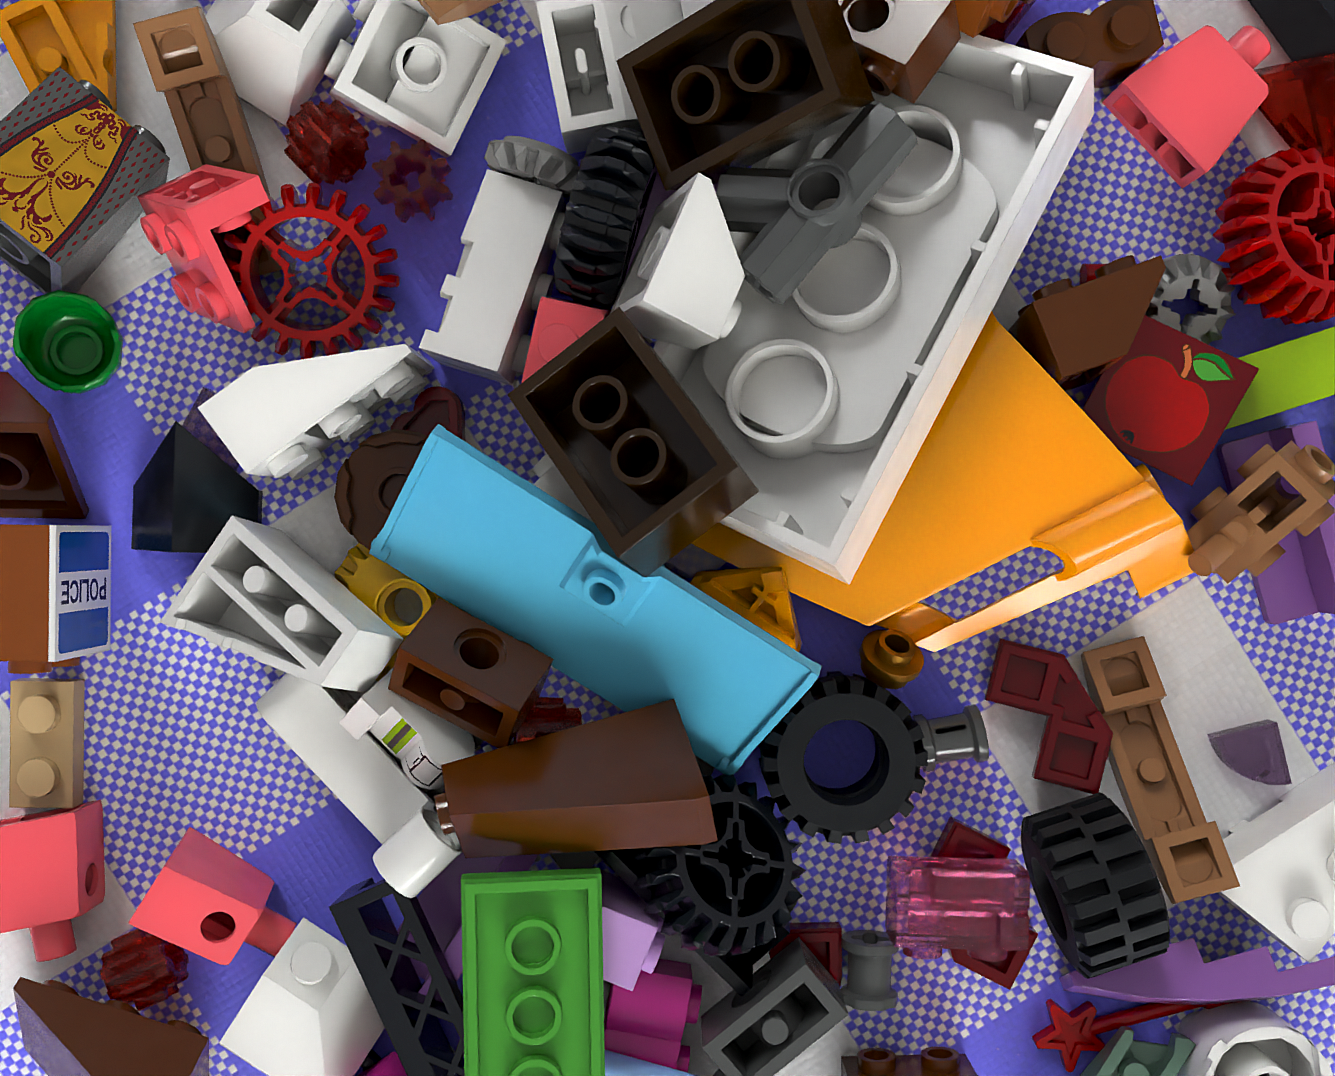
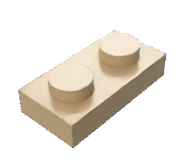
(46, 743)

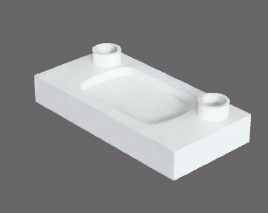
(852, 369)

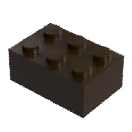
(742, 83)
(631, 444)

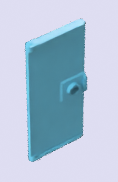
(557, 584)

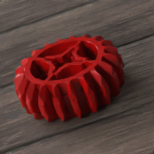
(1283, 235)
(335, 293)

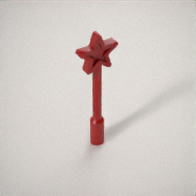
(1079, 1029)

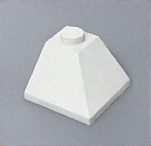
(685, 271)
(307, 1011)

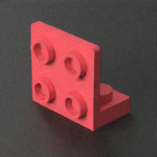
(180, 225)

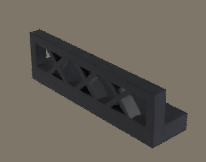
(393, 982)

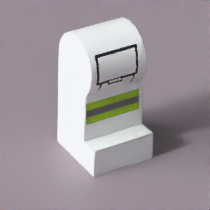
(409, 733)

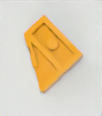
(63, 35)

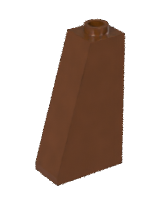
(581, 790)

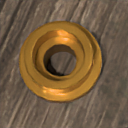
(890, 658)

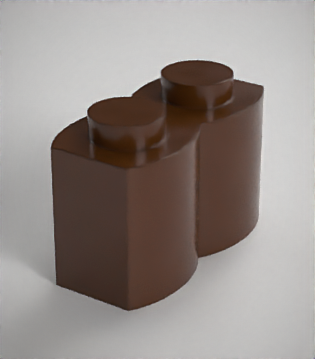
(1110, 40)

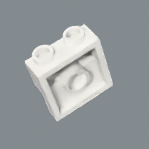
(414, 71)

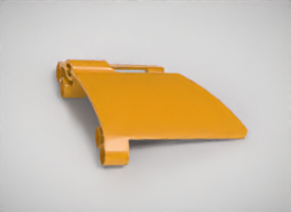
(996, 474)

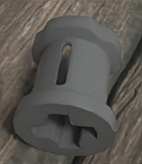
(954, 737)
(869, 970)

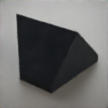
(188, 497)

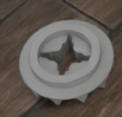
(533, 162)
(1207, 287)

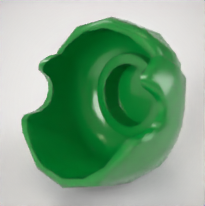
(68, 341)

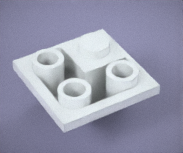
(278, 48)

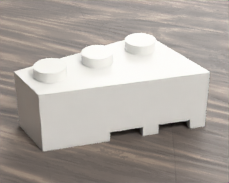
(498, 278)
(282, 609)
(1289, 866)

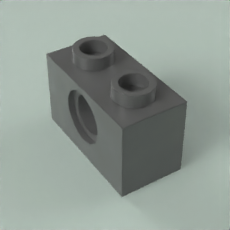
(777, 1019)

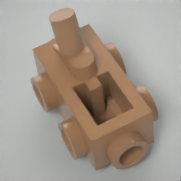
(1246, 525)

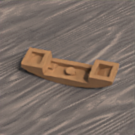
(202, 104)
(1152, 773)

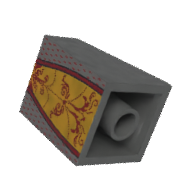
(70, 181)

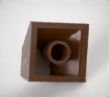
(33, 460)

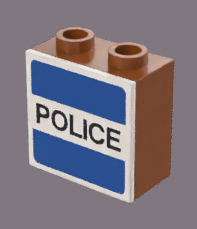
(53, 595)

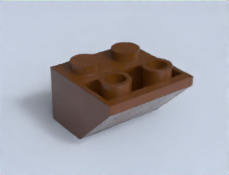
(1088, 326)

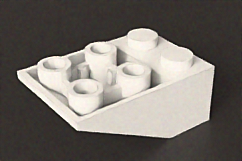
(582, 52)
(292, 410)

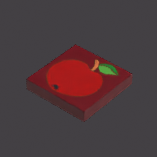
(1169, 399)

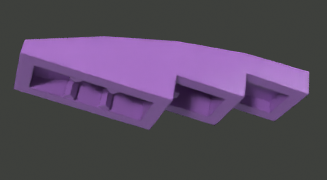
(1185, 979)

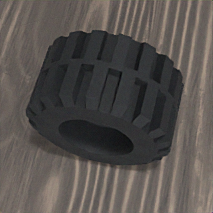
(874, 797)
(1095, 885)

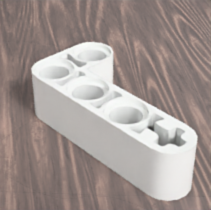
(364, 780)

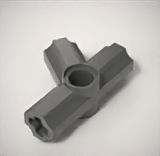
(783, 201)

